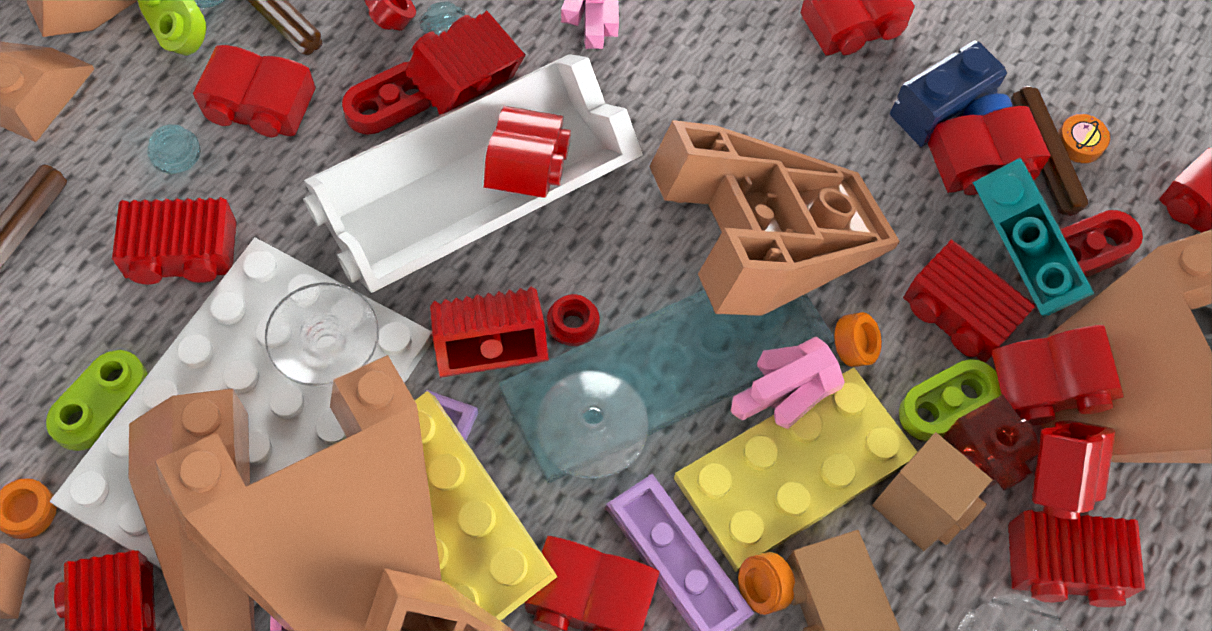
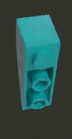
(1033, 238)

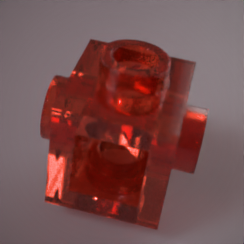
(996, 442)

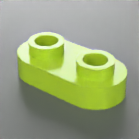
(175, 24)
(96, 398)
(945, 398)

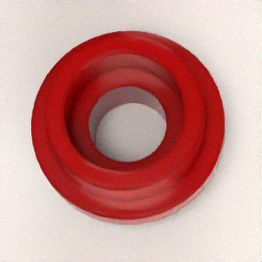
(573, 306)

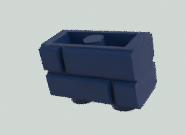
(946, 90)

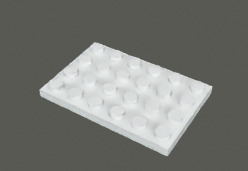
(226, 351)

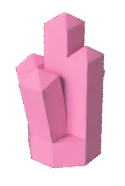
(600, 19)
(791, 382)

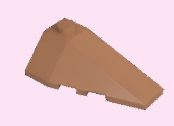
(36, 86)
(199, 588)

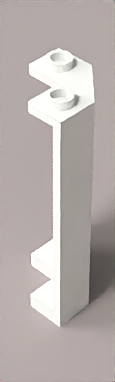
(426, 189)

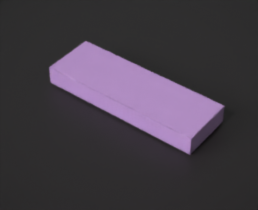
(685, 565)

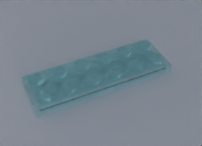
(672, 359)

